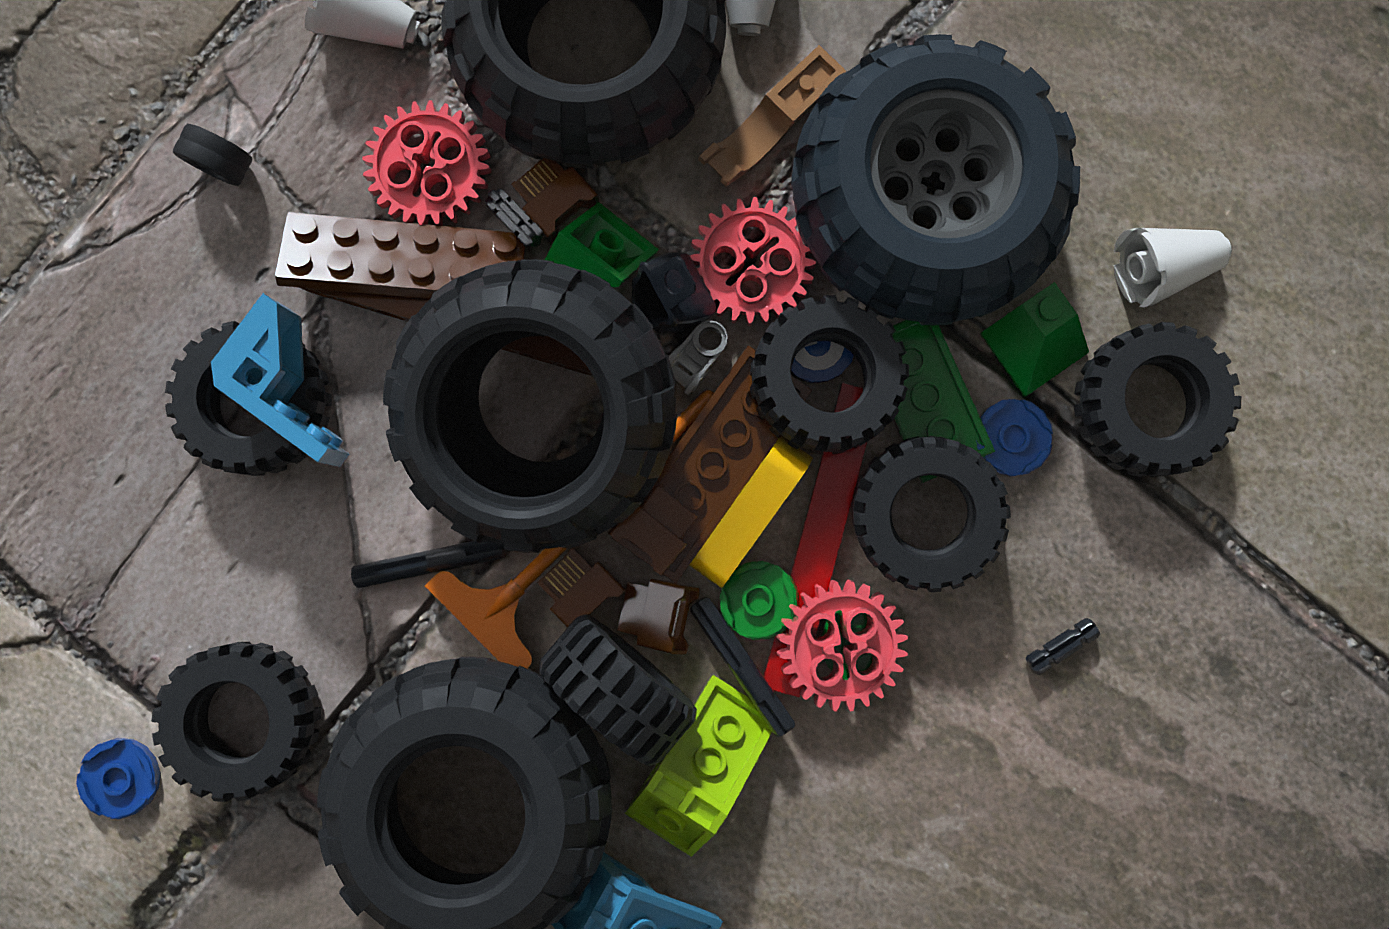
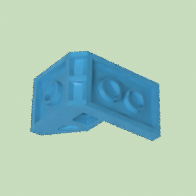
(266, 355)
(626, 901)

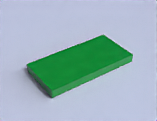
(936, 393)

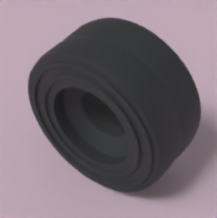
(212, 154)

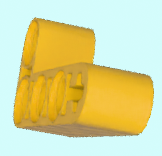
(751, 512)

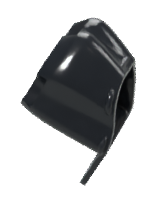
(672, 293)

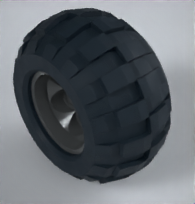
(995, 125)

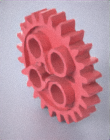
(393, 155)
(728, 237)
(876, 638)

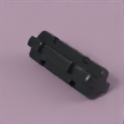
(514, 218)
(1062, 646)

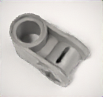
(695, 358)

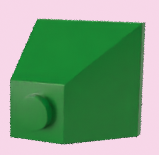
(601, 246)
(1037, 339)

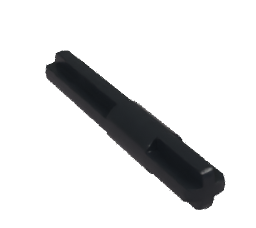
(426, 562)
(742, 667)

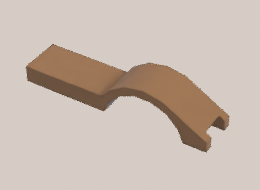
(773, 117)

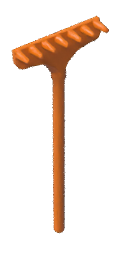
(490, 612)

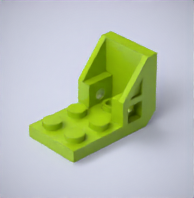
(704, 771)

